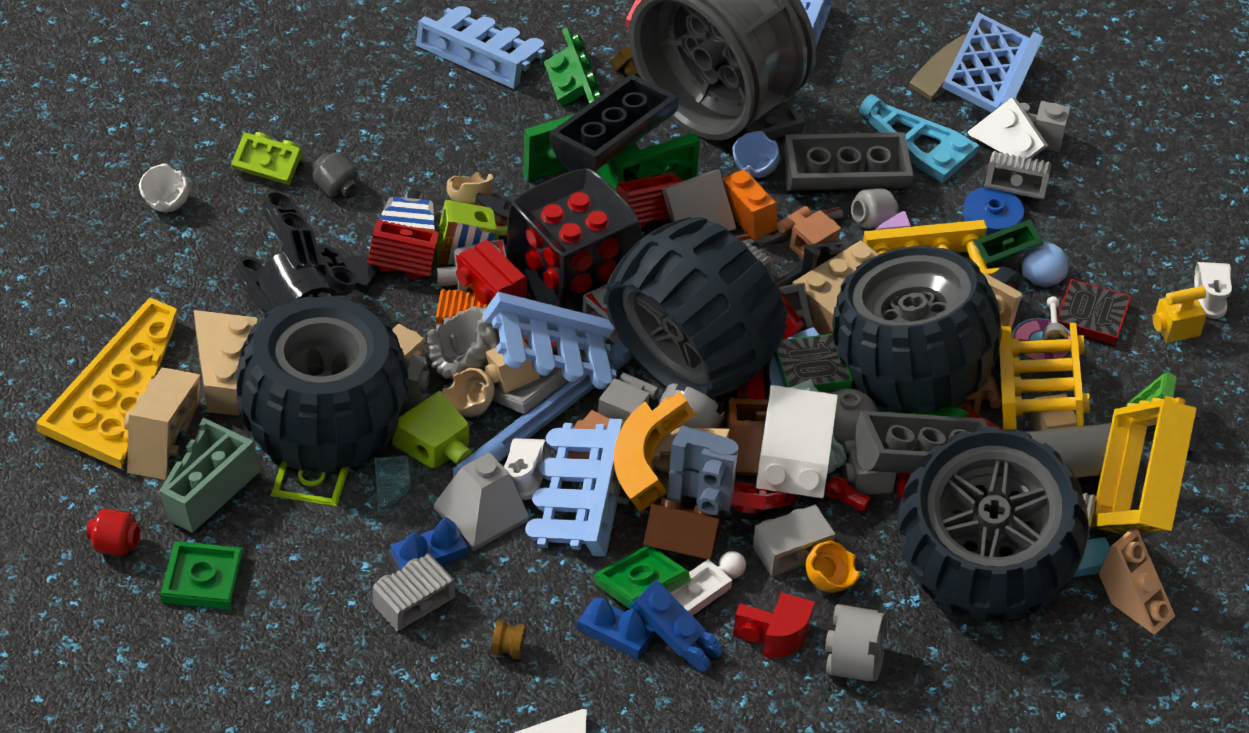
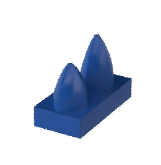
(442, 543)
(615, 627)

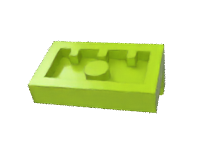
(268, 158)

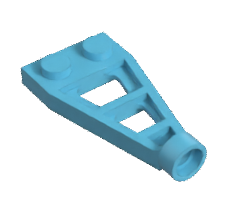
(939, 163)

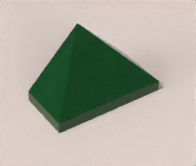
(1008, 243)

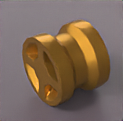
(508, 639)

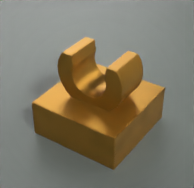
(624, 59)

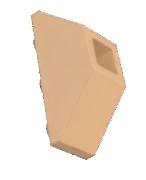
(1134, 583)

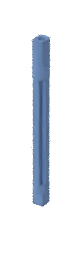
(545, 411)

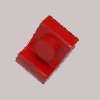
(778, 631)

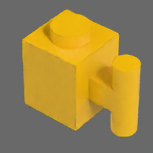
(1180, 314)

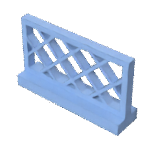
(1016, 69)

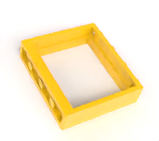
(1164, 471)

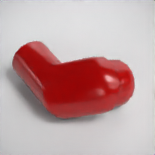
(841, 490)

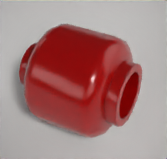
(113, 532)

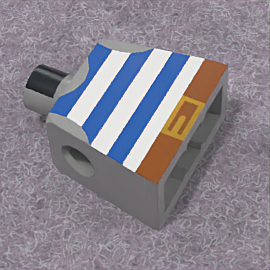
(410, 211)

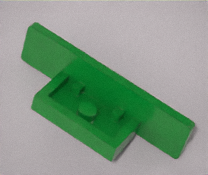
(571, 71)

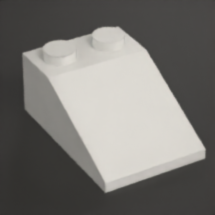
(796, 441)

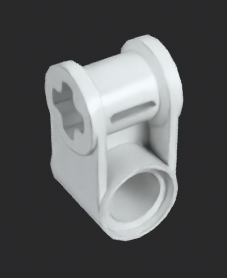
(1217, 282)
(524, 464)

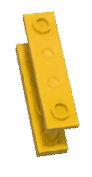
(951, 236)
(1013, 386)

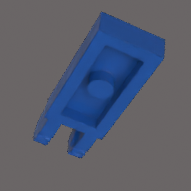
(676, 626)

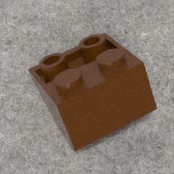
(746, 426)
(683, 528)

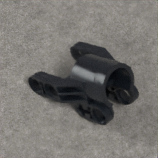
(300, 266)

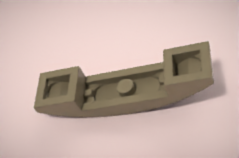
(933, 74)

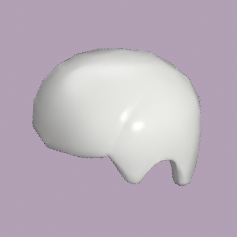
(164, 188)

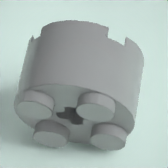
(856, 643)

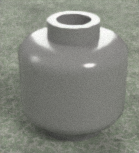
(873, 207)

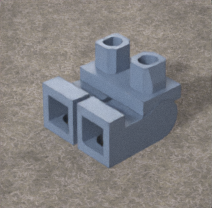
(703, 469)

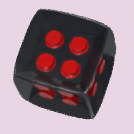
(570, 236)

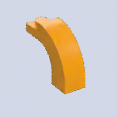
(638, 443)

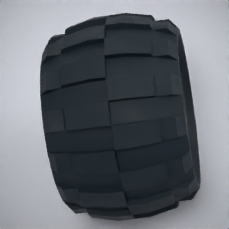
(917, 328)
(322, 383)

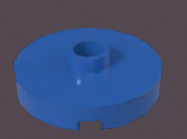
(994, 207)

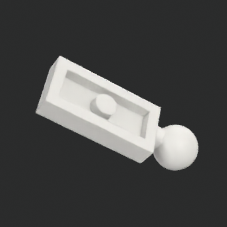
(710, 581)

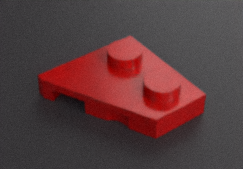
(749, 498)

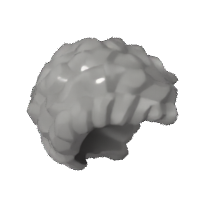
(461, 342)

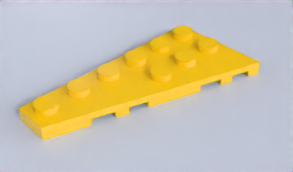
(96, 402)

